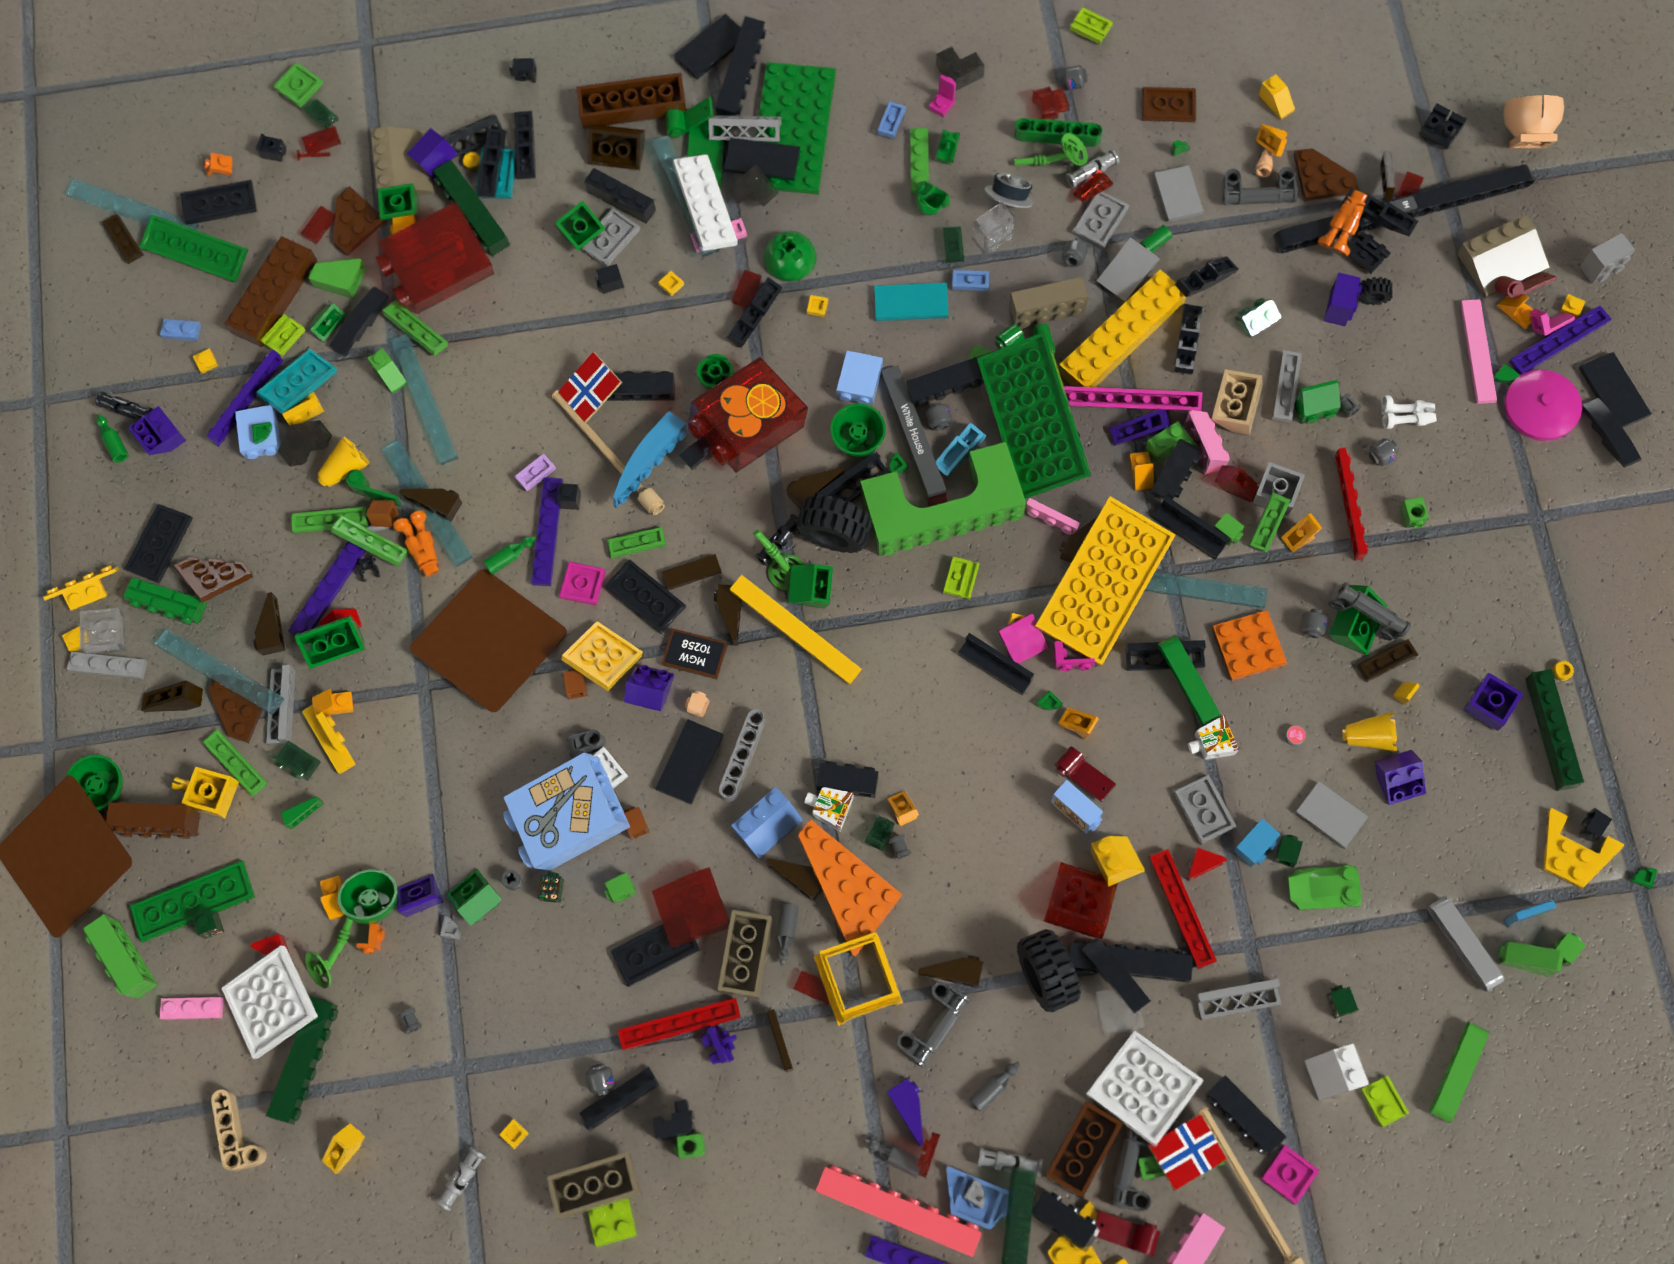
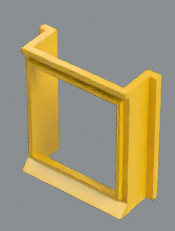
(842, 1015)

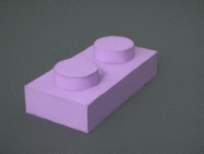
(535, 472)

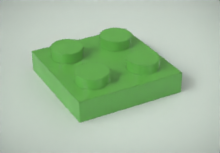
(298, 85)

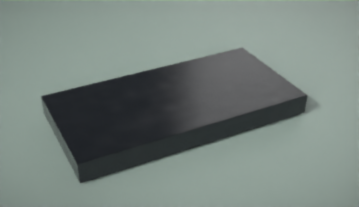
(709, 47)
(773, 159)
(218, 202)
(1615, 389)
(158, 543)
(645, 596)
(689, 762)
(650, 955)

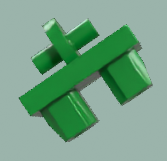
(947, 147)

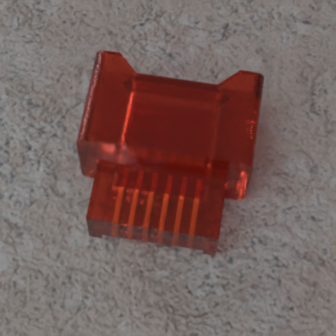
(1050, 102)

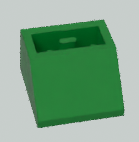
(810, 585)

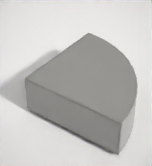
(450, 929)
(975, 1194)

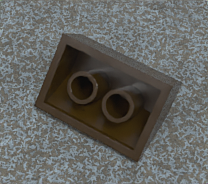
(615, 146)

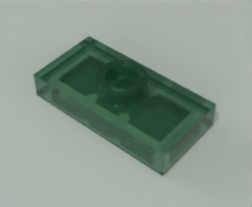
(320, 114)
(953, 244)

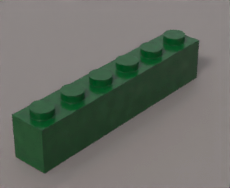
(475, 212)
(1554, 730)
(301, 1064)

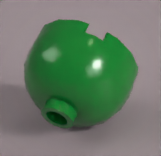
(714, 370)

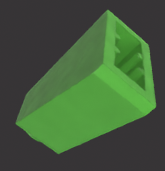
(338, 276)
(1531, 958)

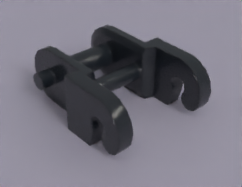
(361, 571)

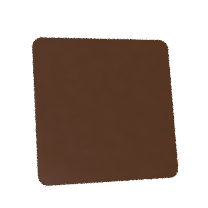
(488, 640)
(64, 856)

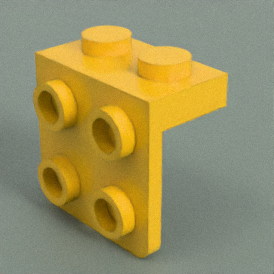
(304, 411)

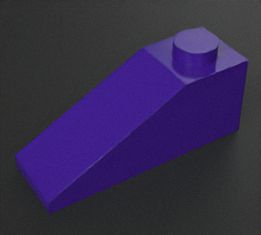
(1141, 427)
(908, 1105)

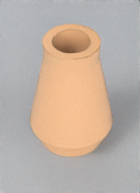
(1265, 164)

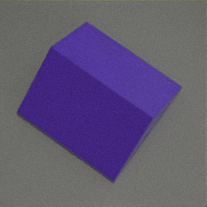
(431, 152)
(418, 896)

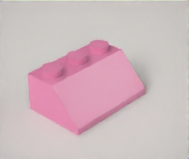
(1202, 431)

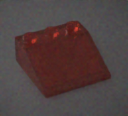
(1080, 901)
(690, 907)

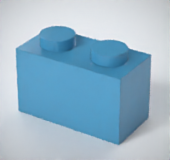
(1257, 843)

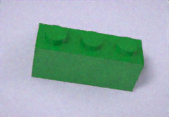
(1354, 628)
(330, 642)

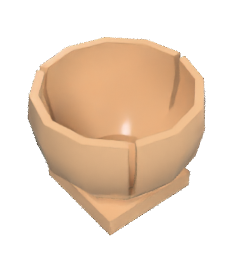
(1533, 122)

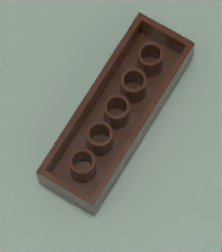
(630, 100)
(271, 290)

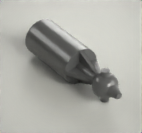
(786, 930)
(993, 1088)
(895, 1156)

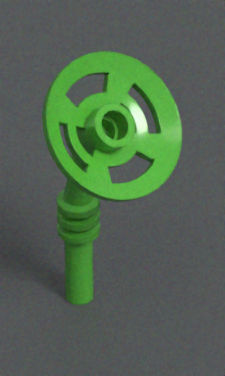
(1071, 152)
(783, 560)
(320, 968)

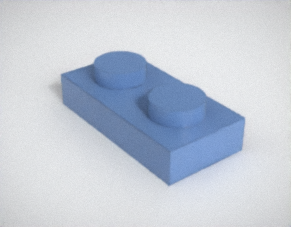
(891, 120)
(970, 280)
(180, 329)

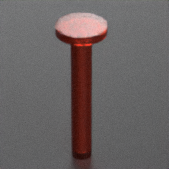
(316, 154)

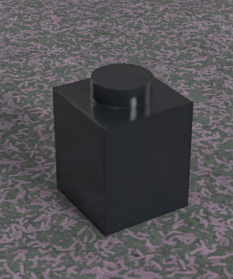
(609, 279)
(569, 496)

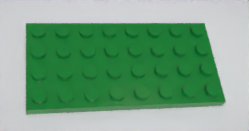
(804, 102)
(1034, 415)

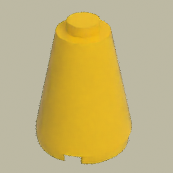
(341, 462)
(1374, 732)

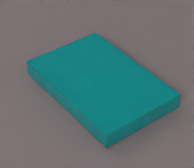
(507, 175)

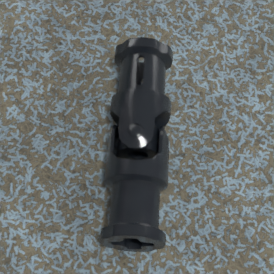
(121, 406)
(780, 538)

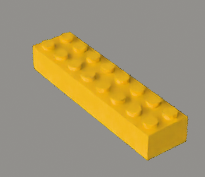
(1122, 332)

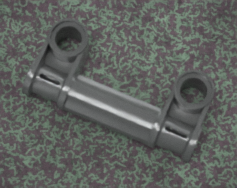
(1284, 191)
(1390, 625)
(581, 743)
(939, 1028)
(1125, 1174)

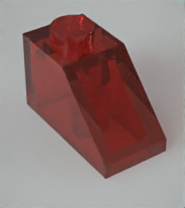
(1237, 482)

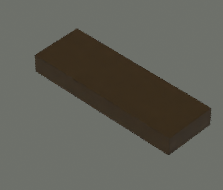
(1387, 176)
(122, 238)
(691, 572)
(1387, 660)
(780, 1040)

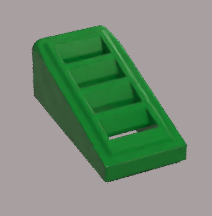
(299, 812)

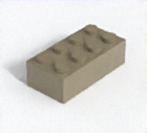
(1048, 302)
(745, 954)
(594, 1185)

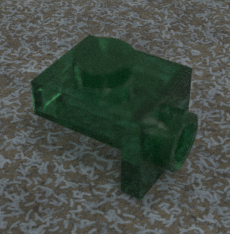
(880, 833)

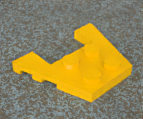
(1571, 860)
(1067, 1253)

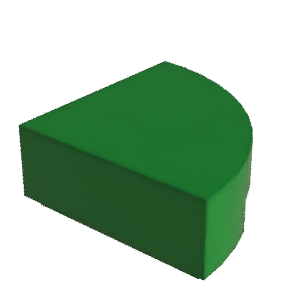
(1179, 147)
(1506, 374)
(261, 432)
(897, 464)
(1049, 702)
(1644, 877)

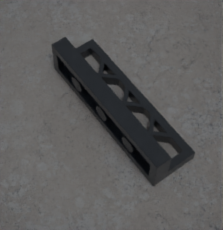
(469, 130)
(852, 476)
(1191, 528)
(1152, 648)
(996, 664)
(619, 1099)

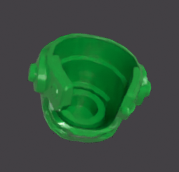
(930, 198)

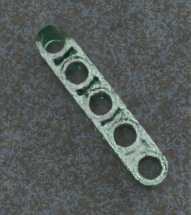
(1018, 1216)

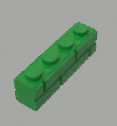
(164, 600)

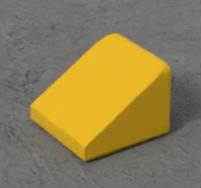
(1405, 692)

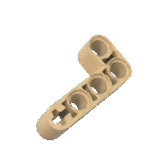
(233, 1128)

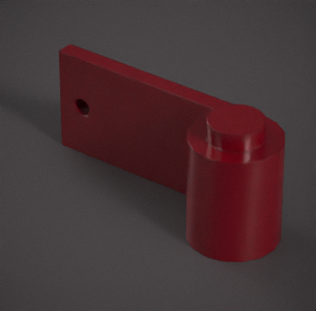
(1515, 288)
(1083, 774)
(1128, 1234)

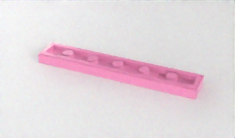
(1478, 351)

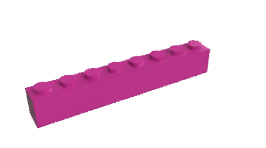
(1133, 398)

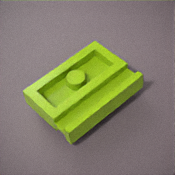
(1091, 25)
(283, 335)
(961, 578)
(1384, 1101)

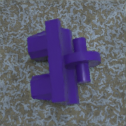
(722, 1042)

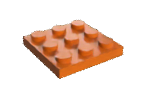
(1249, 645)

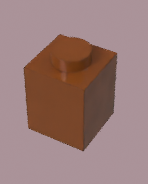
(382, 513)
(575, 684)
(637, 822)

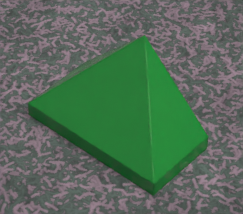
(326, 321)

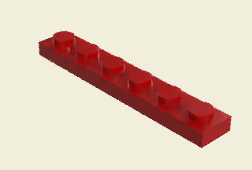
(1352, 511)
(1182, 909)
(679, 1024)

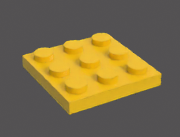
(602, 655)

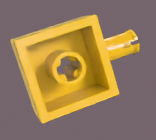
(198, 789)

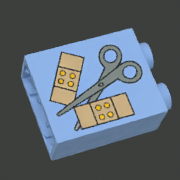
(565, 813)

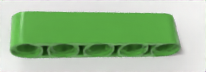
(1459, 1072)

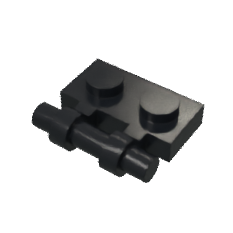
(1365, 256)

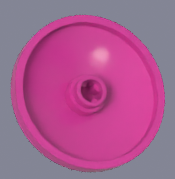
(1543, 405)

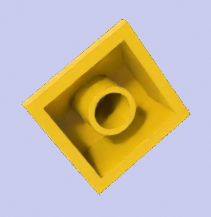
(1116, 859)

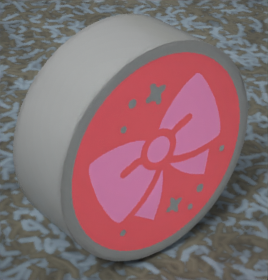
(1295, 735)

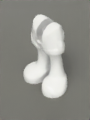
(1420, 411)

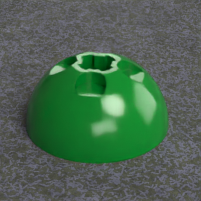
(792, 263)
(861, 422)
(96, 771)
(368, 896)

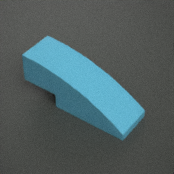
(959, 449)

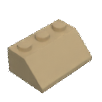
(1237, 401)

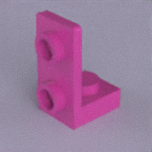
(945, 98)
(1544, 325)
(1060, 654)

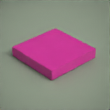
(582, 583)
(1023, 639)
(1289, 1174)

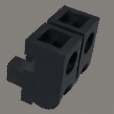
(1440, 132)
(679, 1125)

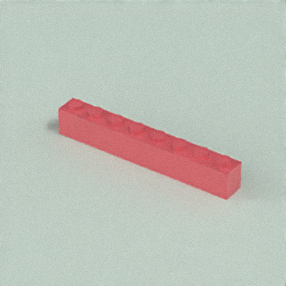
(898, 1211)

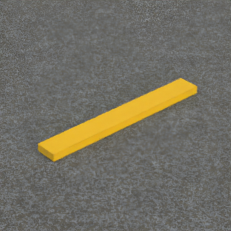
(795, 629)

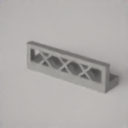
(745, 121)
(286, 707)
(1232, 992)

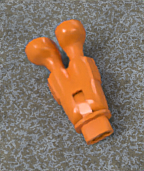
(1346, 221)
(419, 546)

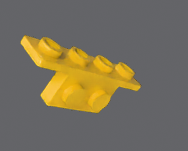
(83, 591)
(330, 739)

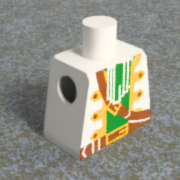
(1214, 740)
(830, 806)

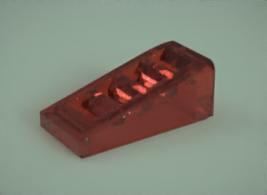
(1094, 185)

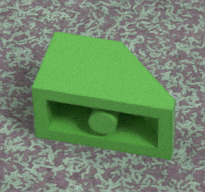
(387, 370)

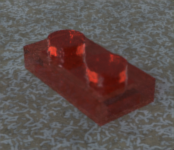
(321, 140)
(926, 1159)

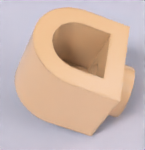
(697, 704)

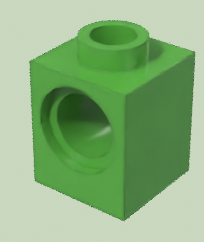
(1414, 505)
(1230, 528)
(619, 888)
(1571, 945)
(699, 1149)

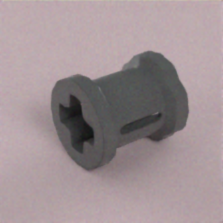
(1349, 405)
(899, 847)
(513, 885)
(409, 1020)

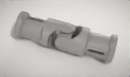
(1086, 171)
(1007, 1161)
(465, 1172)

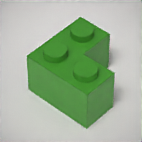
(1164, 442)

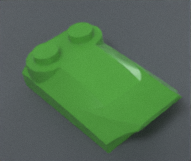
(1325, 888)

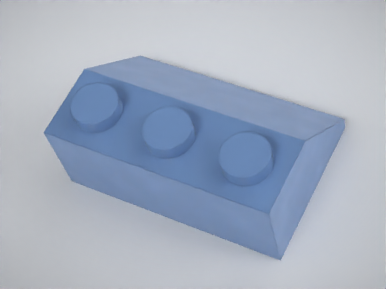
(767, 822)

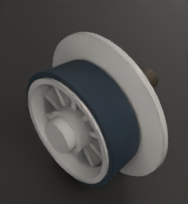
(1010, 190)

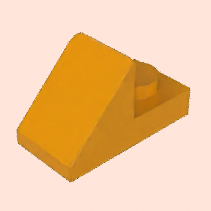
(1272, 139)
(1517, 310)
(1142, 471)
(1302, 532)
(332, 703)
(1078, 722)
(903, 808)
(330, 890)

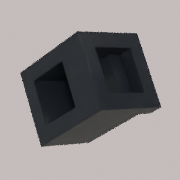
(524, 69)
(271, 148)
(1594, 825)

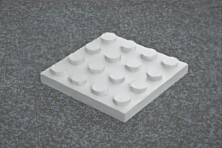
(269, 1002)
(1144, 1088)

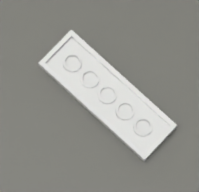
(705, 202)

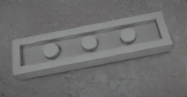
(1287, 386)
(107, 665)

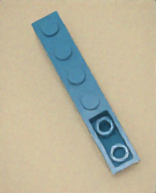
(649, 454)

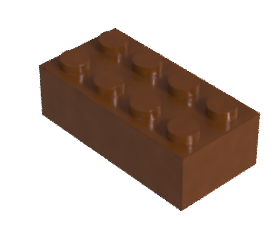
(153, 819)
(1083, 1149)

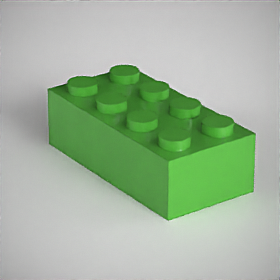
(120, 957)

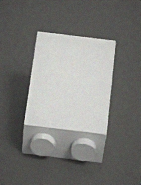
(1336, 1072)

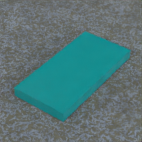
(911, 301)
(297, 381)

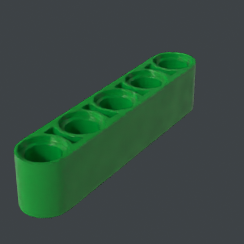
(1050, 128)
(1189, 680)

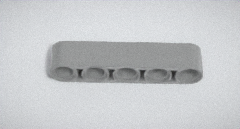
(742, 764)
(1465, 943)

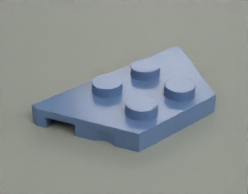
(994, 1205)

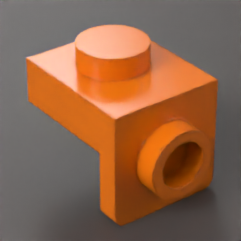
(218, 164)
(376, 935)

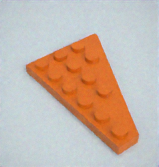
(853, 890)

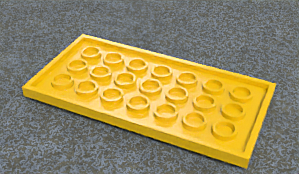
(1105, 580)

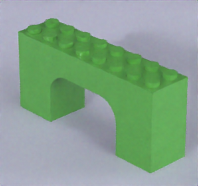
(902, 526)

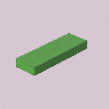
(1269, 522)
(636, 542)

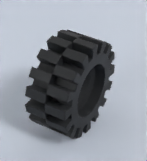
(1376, 291)

